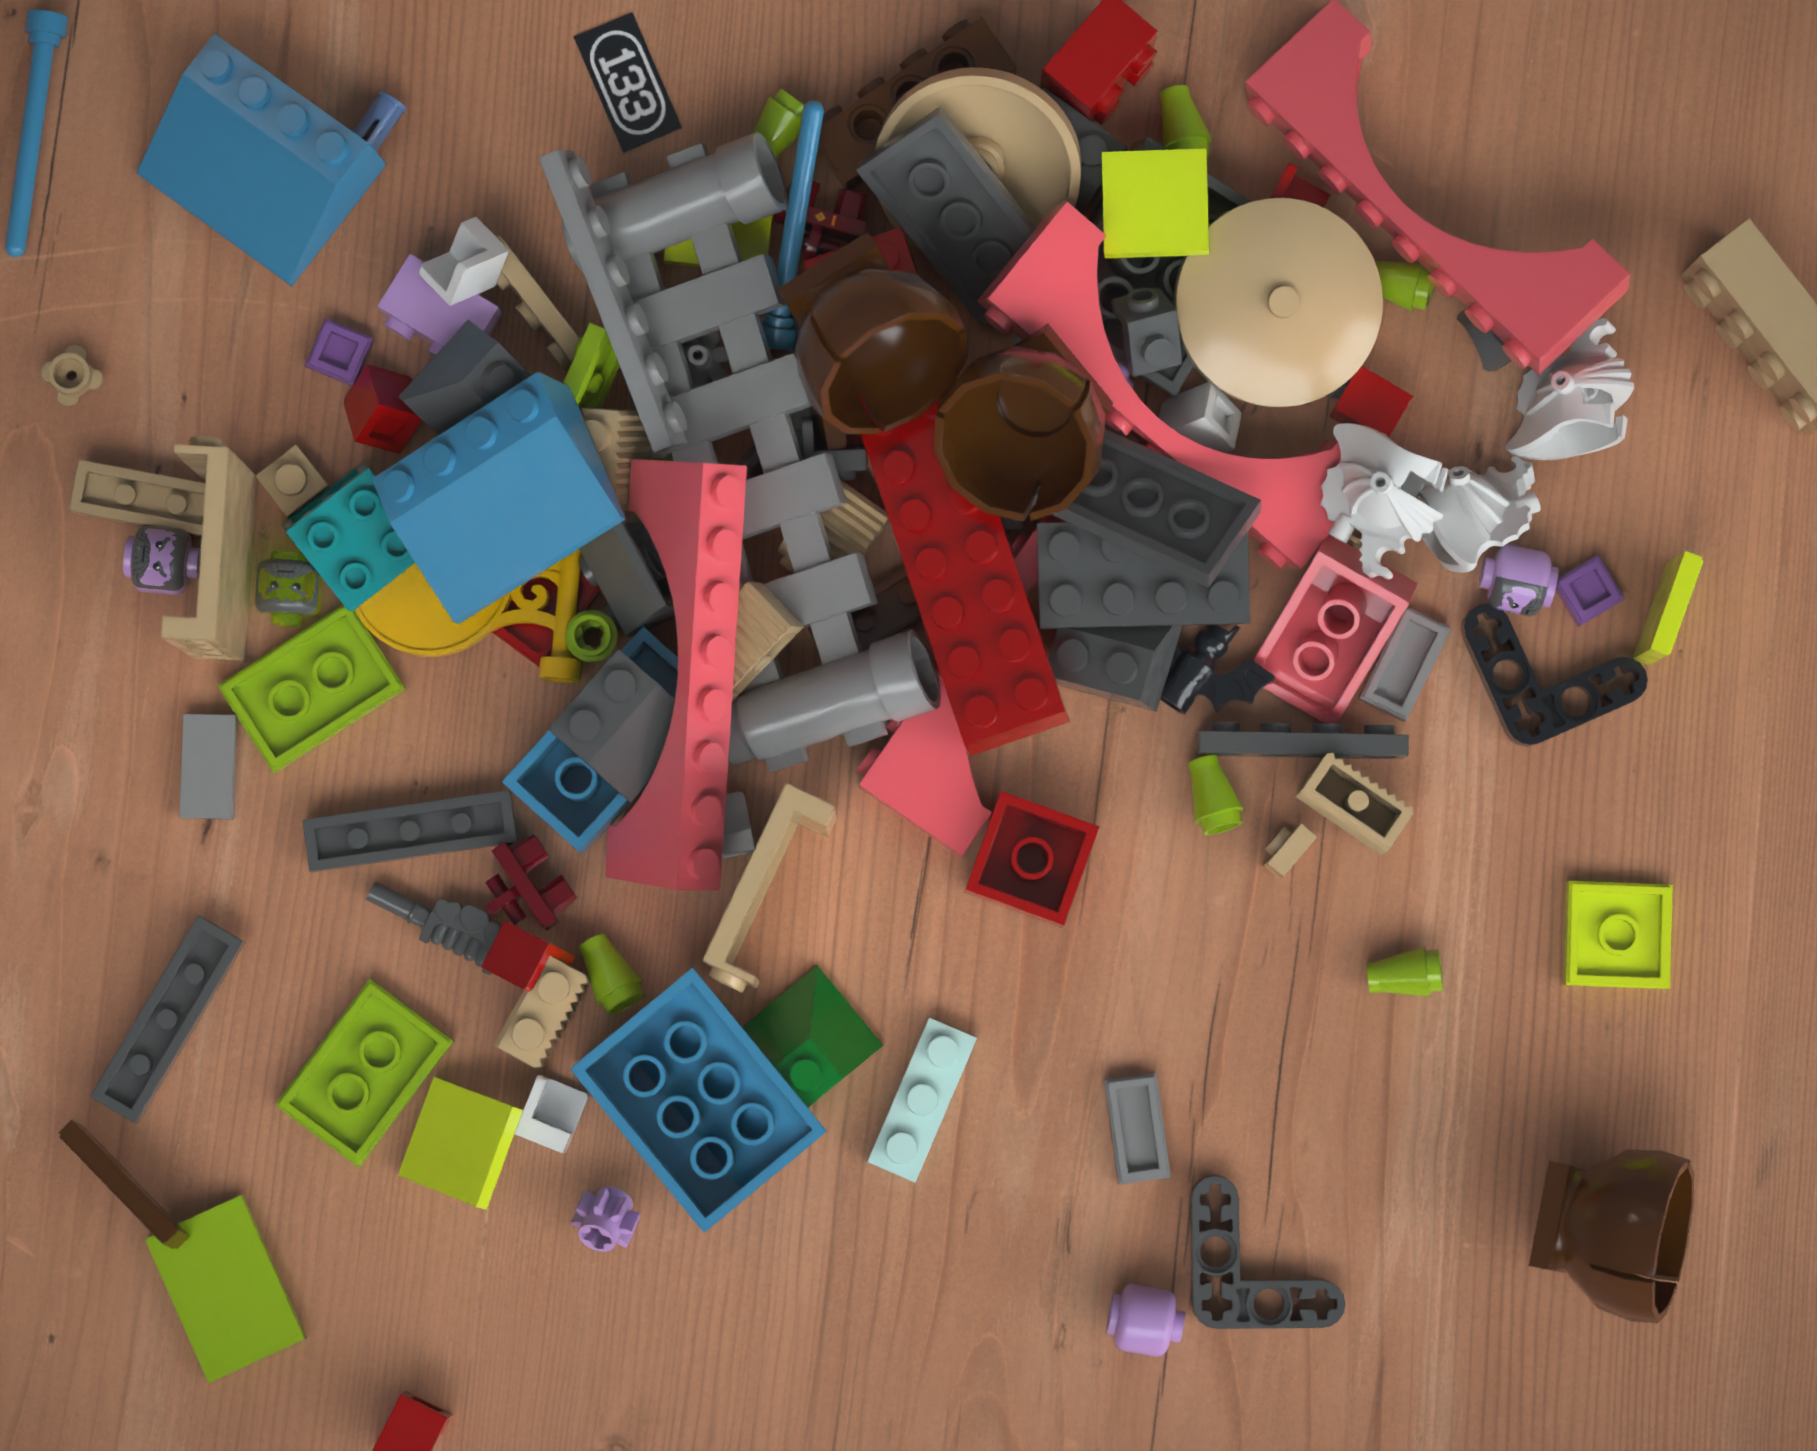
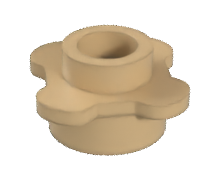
(72, 360)

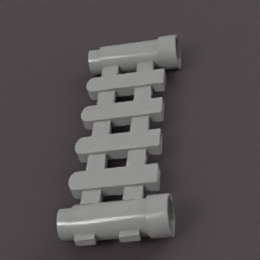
(699, 202)

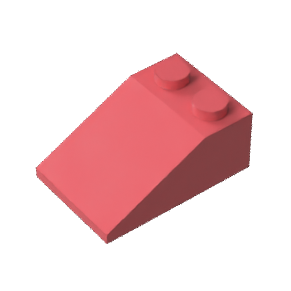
(1332, 630)

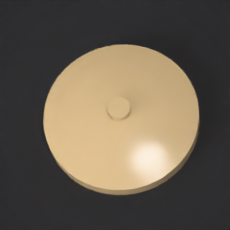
(1009, 125)
(1279, 303)

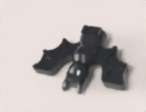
(1193, 673)

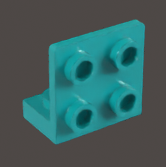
(350, 538)

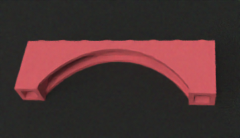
(1056, 285)
(1525, 298)
(925, 764)
(678, 821)

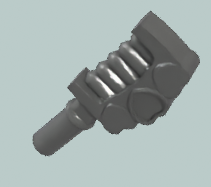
(449, 923)

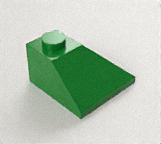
(812, 1036)

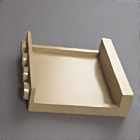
(225, 557)
(791, 810)

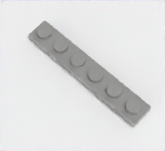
(607, 281)

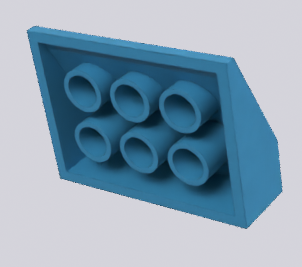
(257, 160)
(500, 496)
(698, 1100)

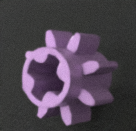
(605, 1219)

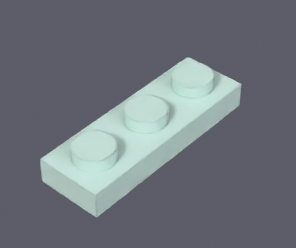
(922, 1100)

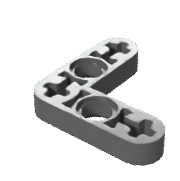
(1242, 1292)

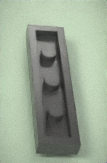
(1278, 741)
(410, 831)
(167, 1019)

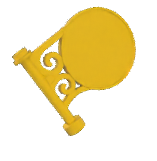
(416, 623)

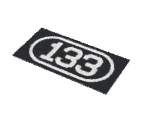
(627, 82)

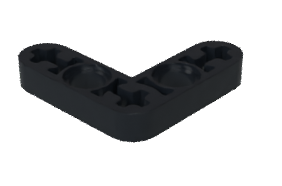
(1548, 701)

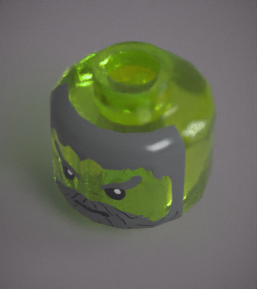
(288, 589)

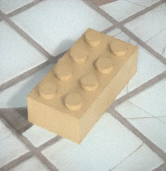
(1764, 315)

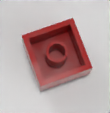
(1101, 59)
(1031, 859)

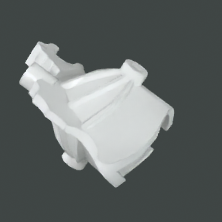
(1574, 401)
(1378, 494)
(1479, 512)

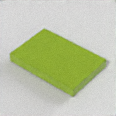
(311, 687)
(364, 1073)
(227, 1290)

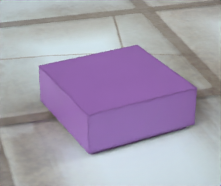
(339, 352)
(1588, 591)

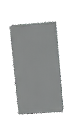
(1404, 664)
(208, 766)
(1137, 1129)

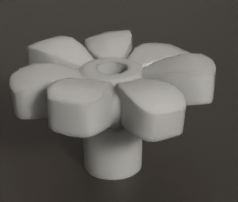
(712, 357)

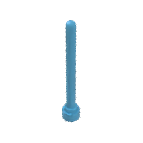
(44, 32)
(779, 323)

